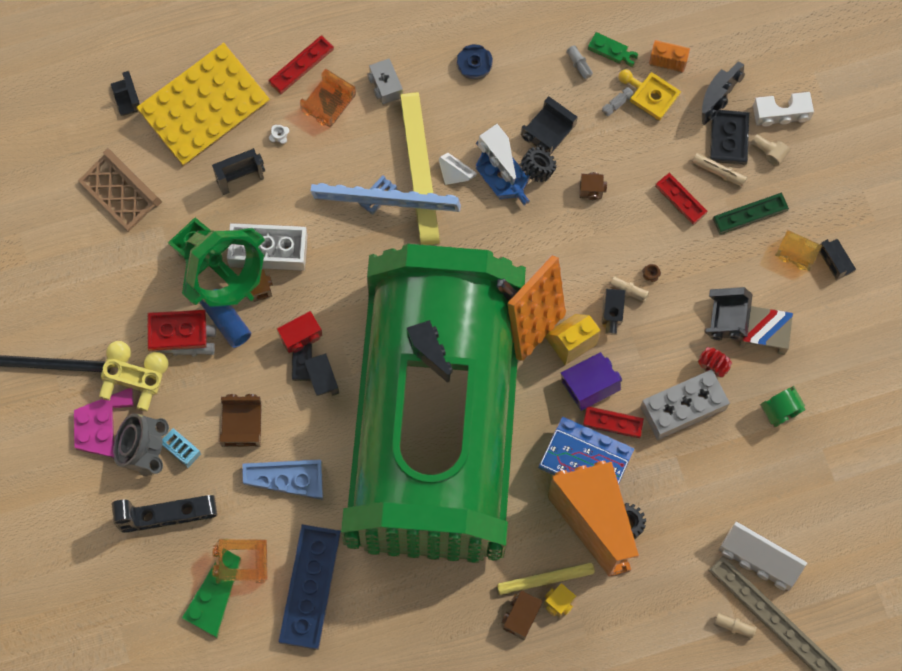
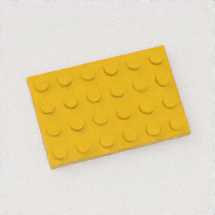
(203, 104)

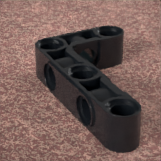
(131, 518)

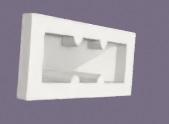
(454, 170)

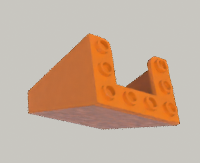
(596, 513)

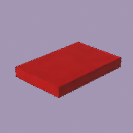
(176, 330)

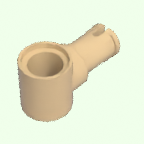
(774, 151)

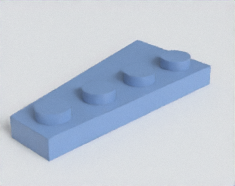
(290, 477)

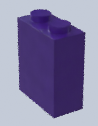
(591, 381)

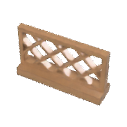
(133, 182)

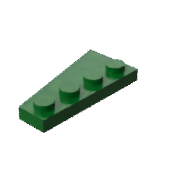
(211, 600)

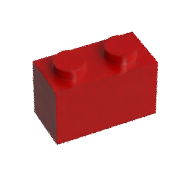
(299, 332)

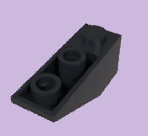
(426, 347)

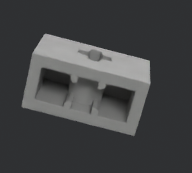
(382, 72)

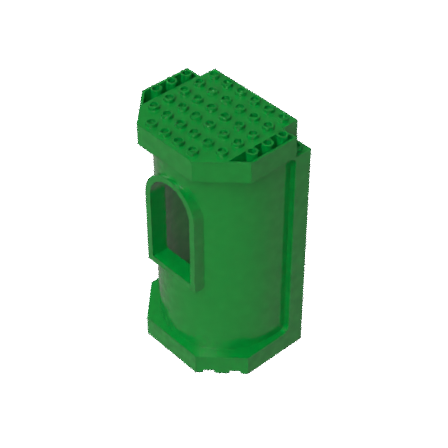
(466, 506)

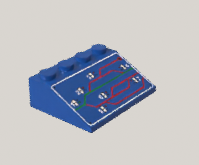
(579, 446)

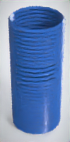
(234, 328)

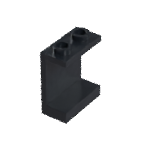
(549, 126)

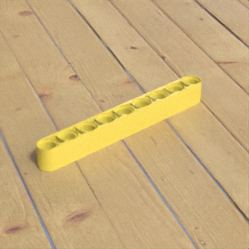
(419, 165)

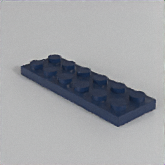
(310, 587)

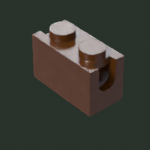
(522, 614)

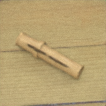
(720, 170)

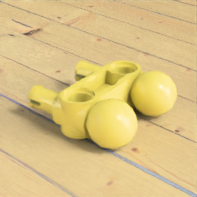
(131, 375)

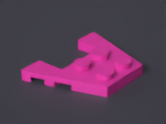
(96, 425)

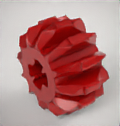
(715, 360)

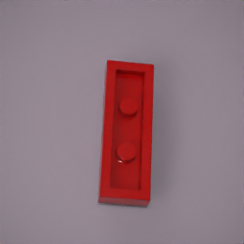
(681, 198)
(613, 422)

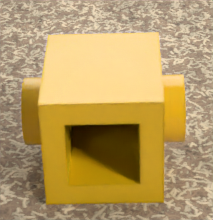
(559, 601)

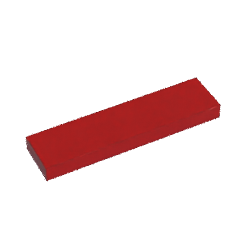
(301, 64)

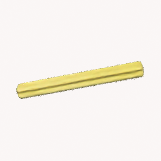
(545, 578)

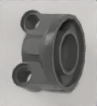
(140, 444)

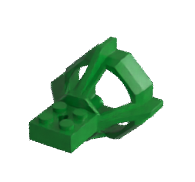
(203, 248)

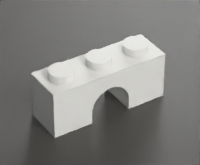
(769, 113)

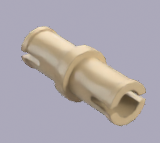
(630, 289)
(735, 626)

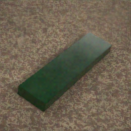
(750, 213)

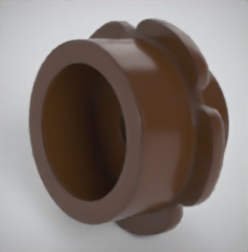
(651, 268)

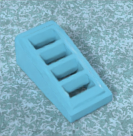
(190, 459)

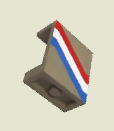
(769, 329)

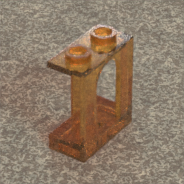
(221, 572)

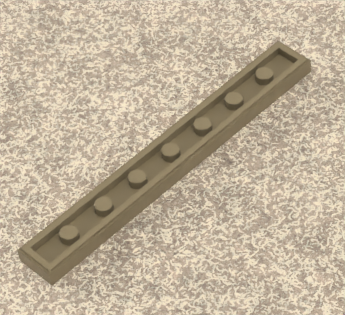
(772, 617)

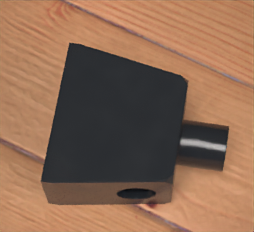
(613, 302)

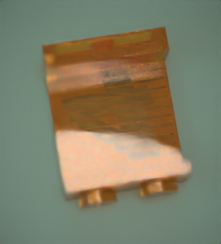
(328, 99)

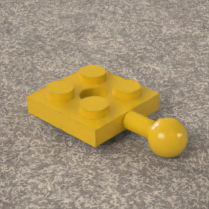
(652, 84)

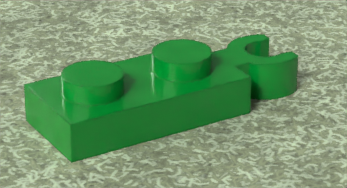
(611, 49)

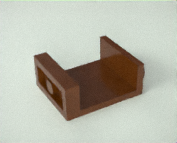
(241, 421)

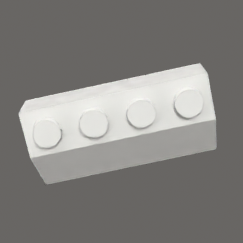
(762, 556)

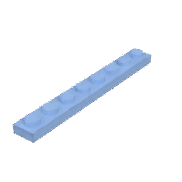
(390, 198)

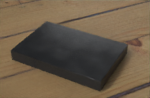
(730, 137)

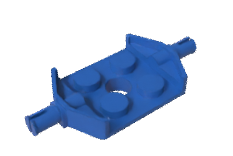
(499, 186)

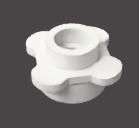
(279, 129)

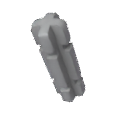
(617, 101)

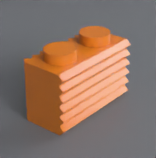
(669, 56)

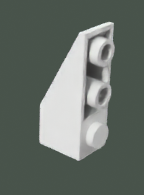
(498, 148)

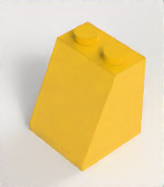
(574, 337)

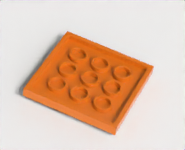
(537, 308)

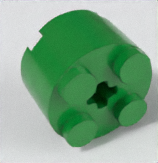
(782, 405)

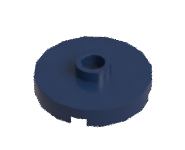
(477, 54)

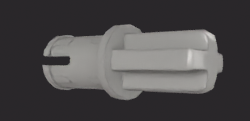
(579, 62)

